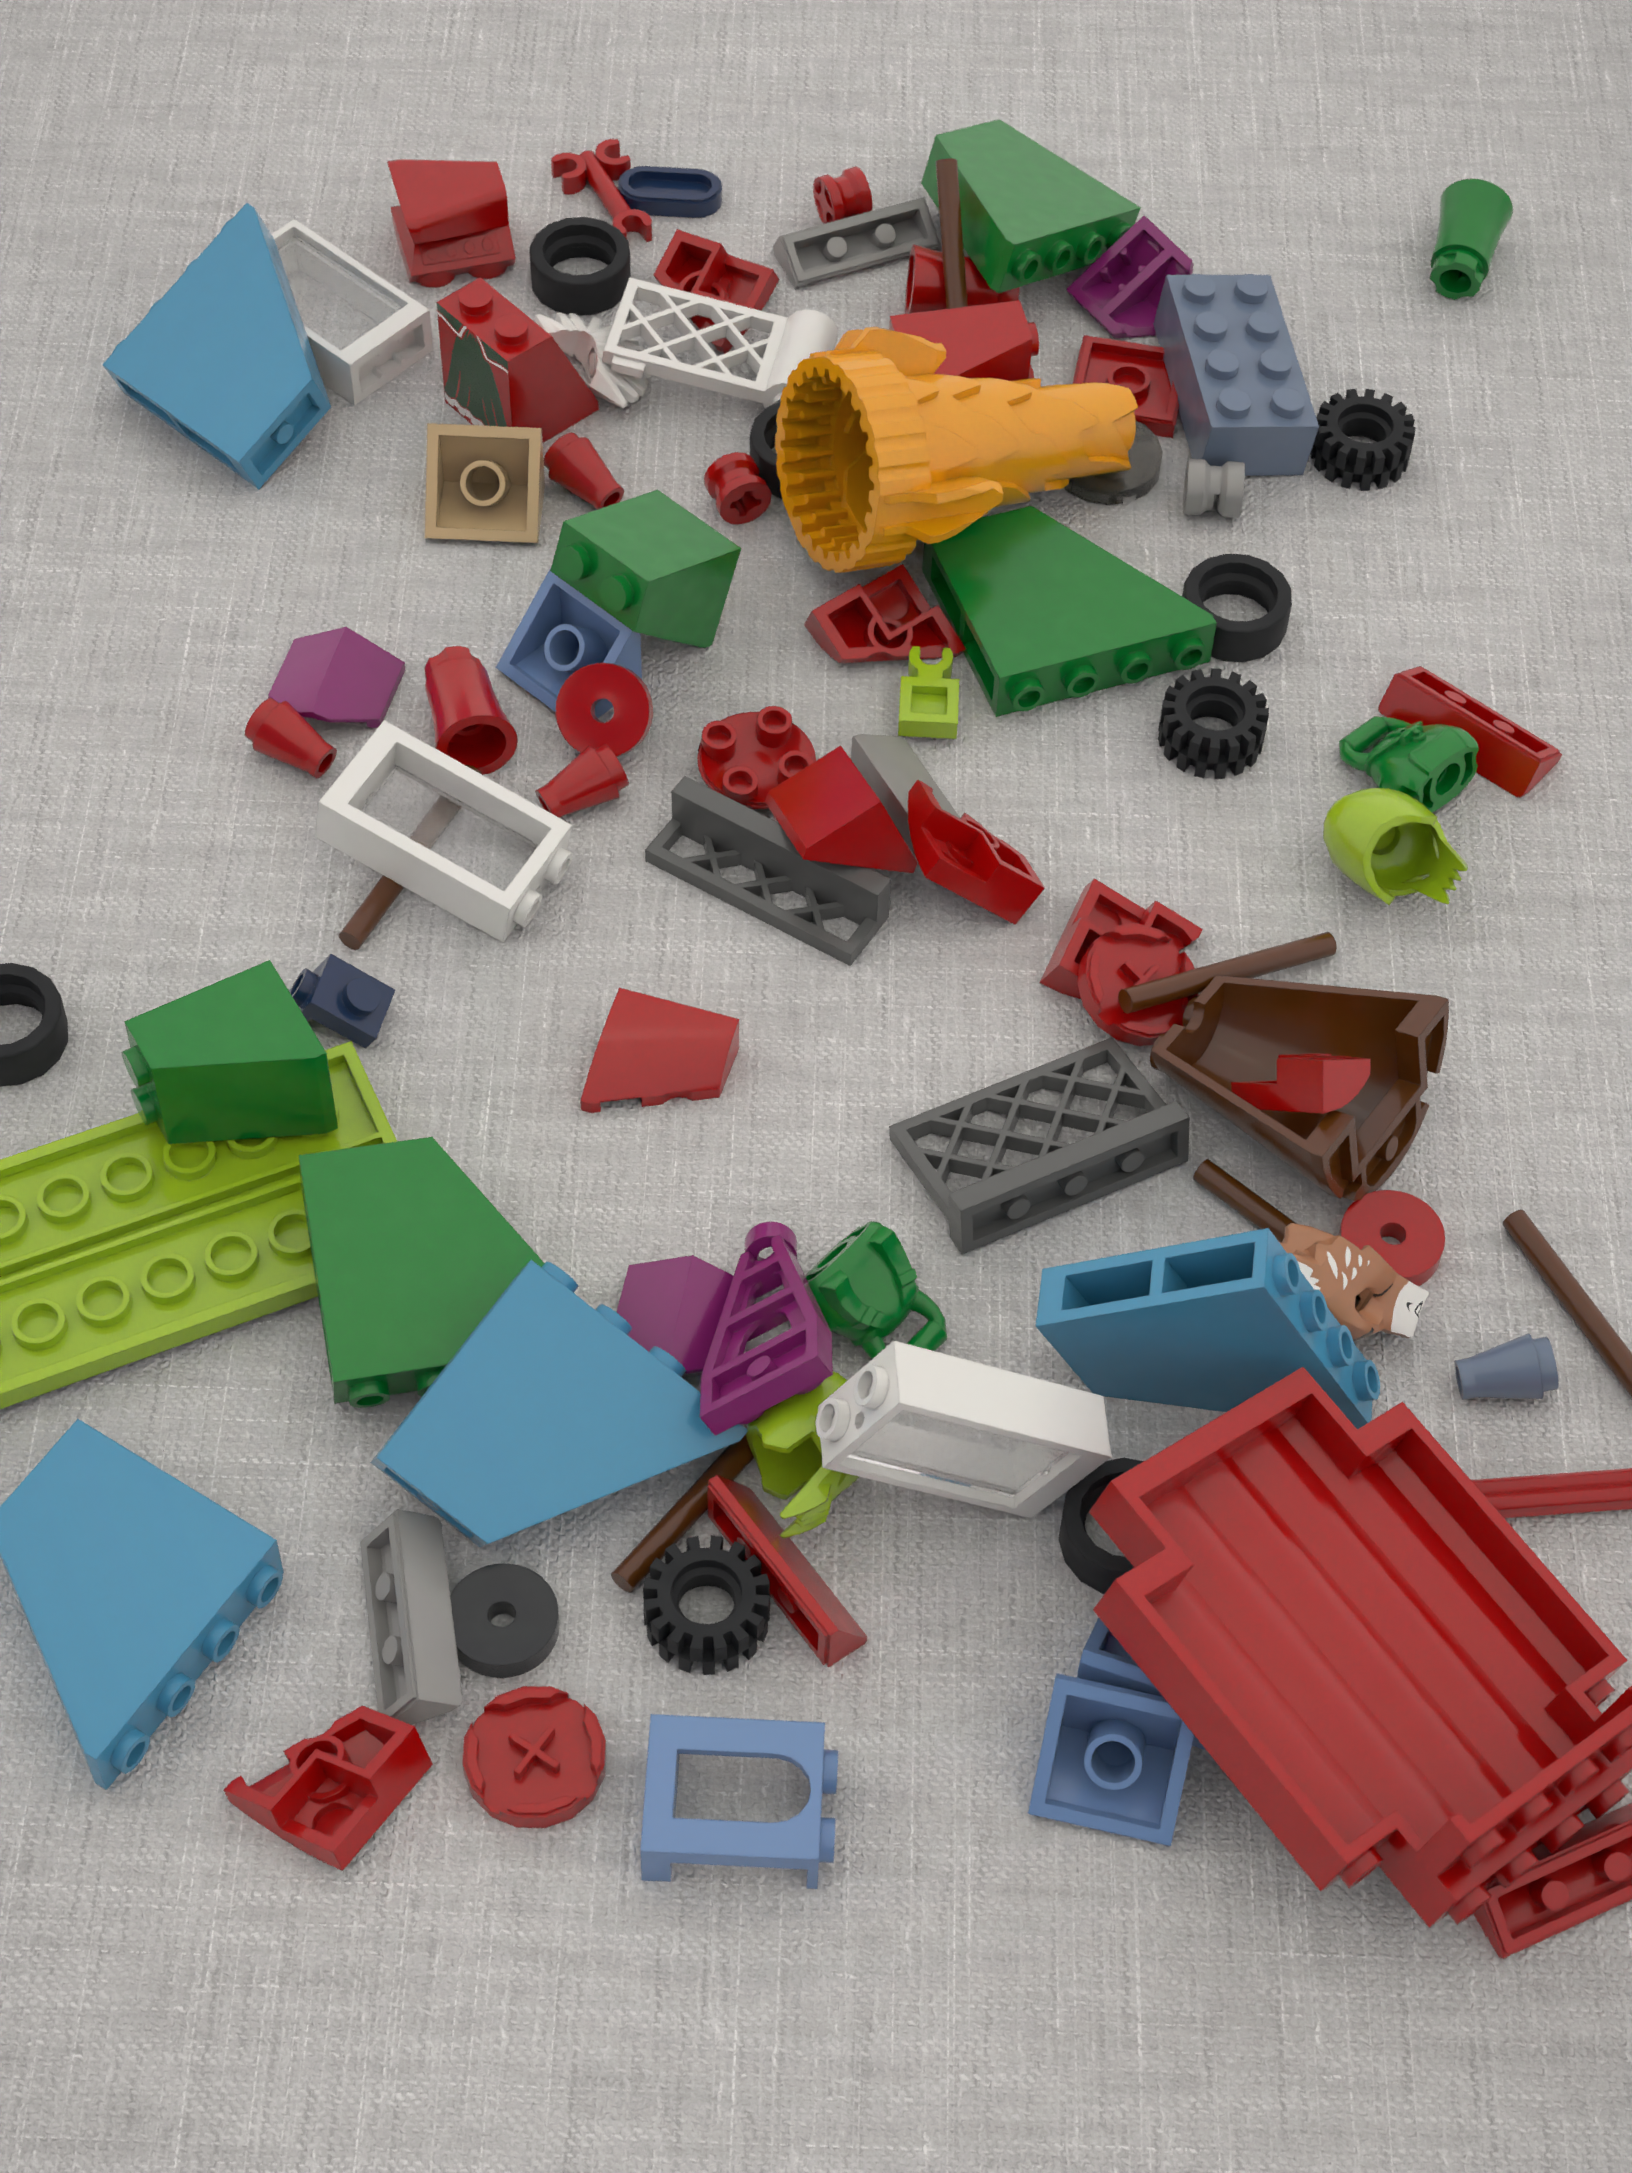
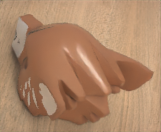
(1344, 1271)

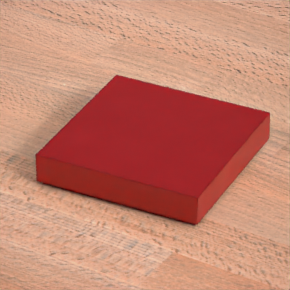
(1136, 368)

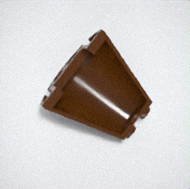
(1247, 1022)

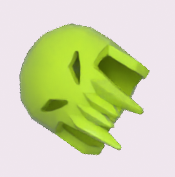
(1390, 845)
(791, 1458)

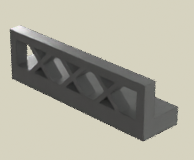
(762, 846)

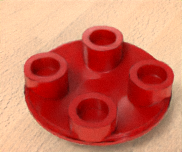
(752, 754)

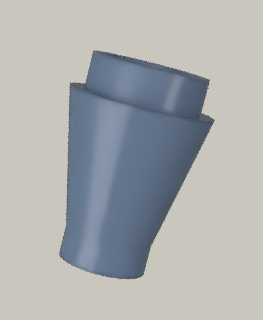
(1511, 1370)

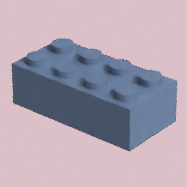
(1235, 373)

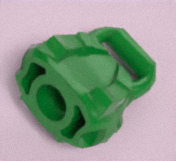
(1415, 759)
(870, 1290)

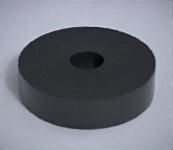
(511, 1648)

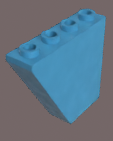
(228, 355)
(1201, 1326)
(545, 1414)
(127, 1588)

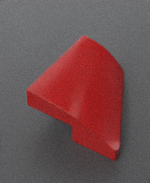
(709, 271)
(882, 622)
(969, 858)
(1096, 913)
(660, 1052)
(1307, 1083)
(337, 1785)

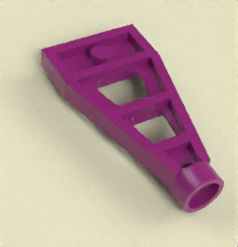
(741, 1384)

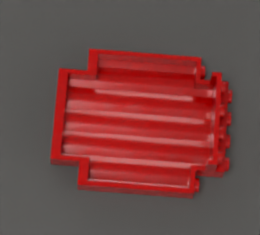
(1365, 1647)

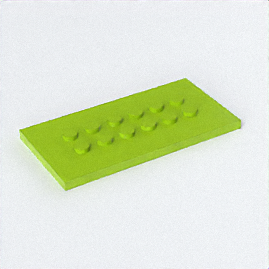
(153, 1243)

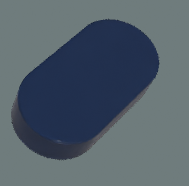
(671, 191)

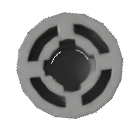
(1213, 488)

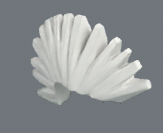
(588, 346)

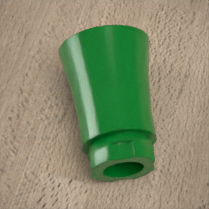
(1467, 236)

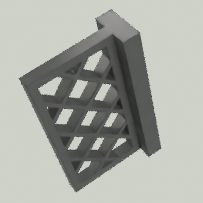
(1063, 1172)

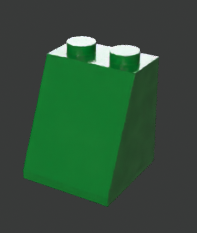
(650, 567)
(230, 1064)

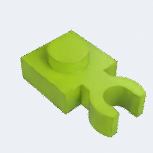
(929, 698)

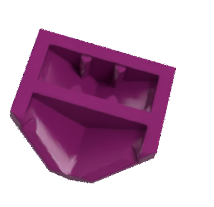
(1128, 280)
(338, 678)
(675, 1306)

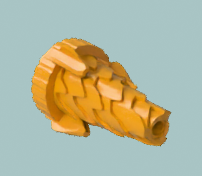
(899, 454)

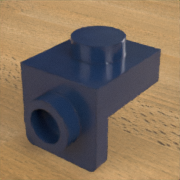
(343, 999)

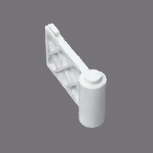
(788, 343)

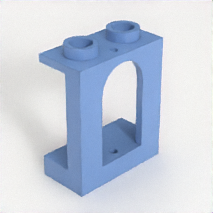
(782, 1844)

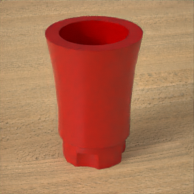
(927, 288)
(467, 712)

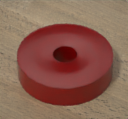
(628, 696)
(1403, 1218)

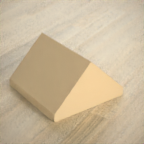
(484, 483)

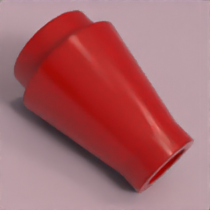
(581, 471)
(287, 737)
(584, 782)

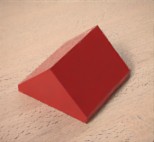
(838, 817)

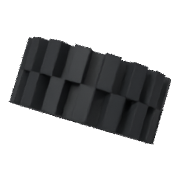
(1365, 418)
(1217, 699)
(706, 1641)

